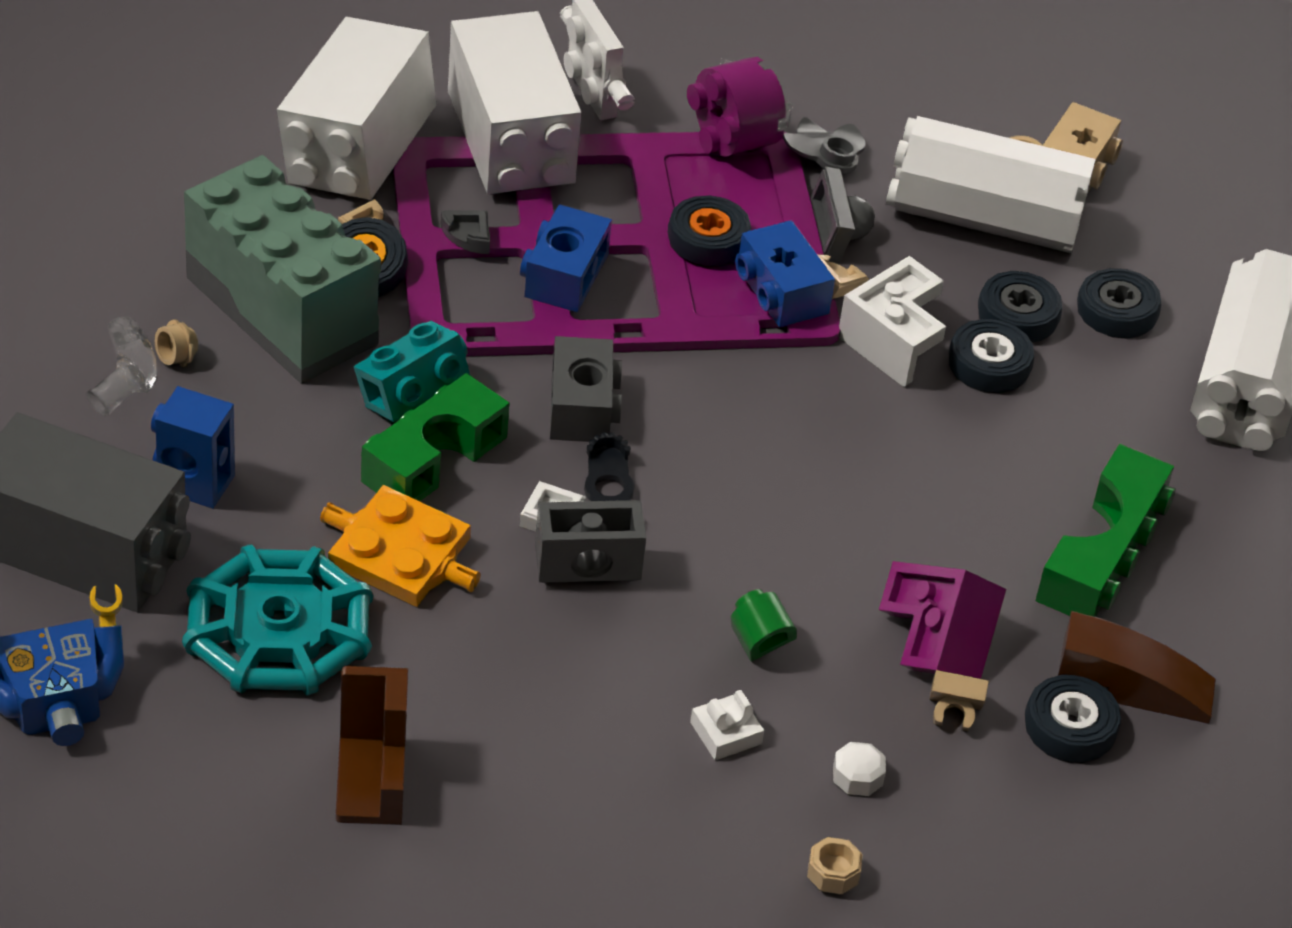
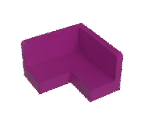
(950, 614)

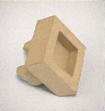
(958, 692)

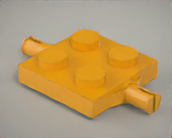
(400, 545)

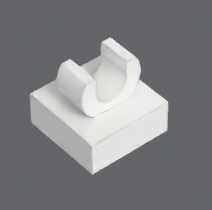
(727, 725)

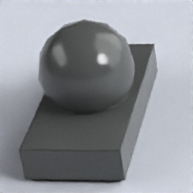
(838, 215)

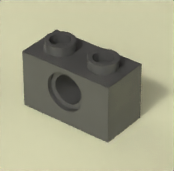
(584, 388)
(590, 541)

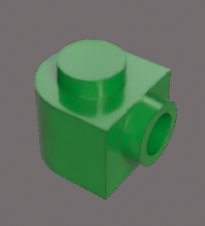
(761, 623)

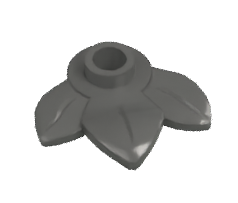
(827, 149)

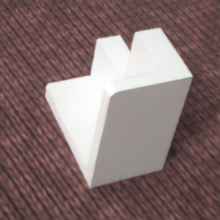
(887, 320)

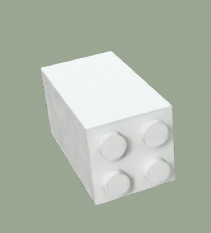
(513, 102)
(357, 107)

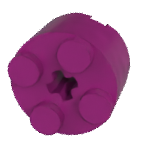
(737, 107)

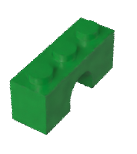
(457, 418)

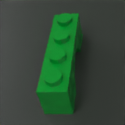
(1086, 570)

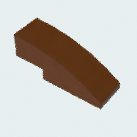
(1136, 669)

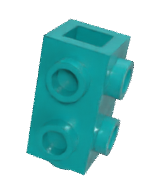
(411, 369)

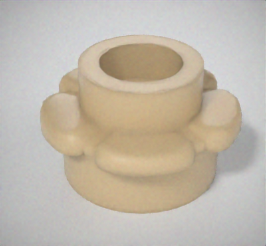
(176, 343)

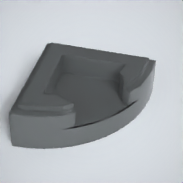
(467, 229)

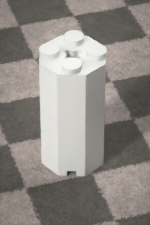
(990, 183)
(1248, 363)

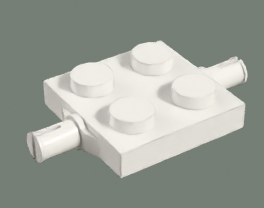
(595, 59)

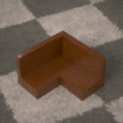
(372, 745)

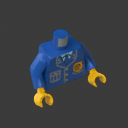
(61, 673)

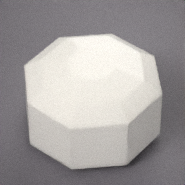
(859, 768)

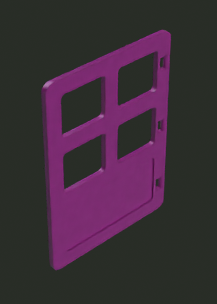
(695, 302)

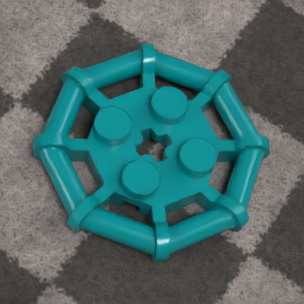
(275, 583)

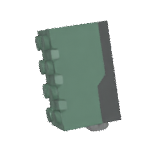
(282, 268)

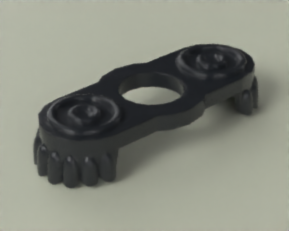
(608, 461)

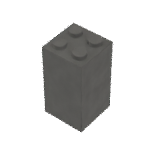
(88, 512)

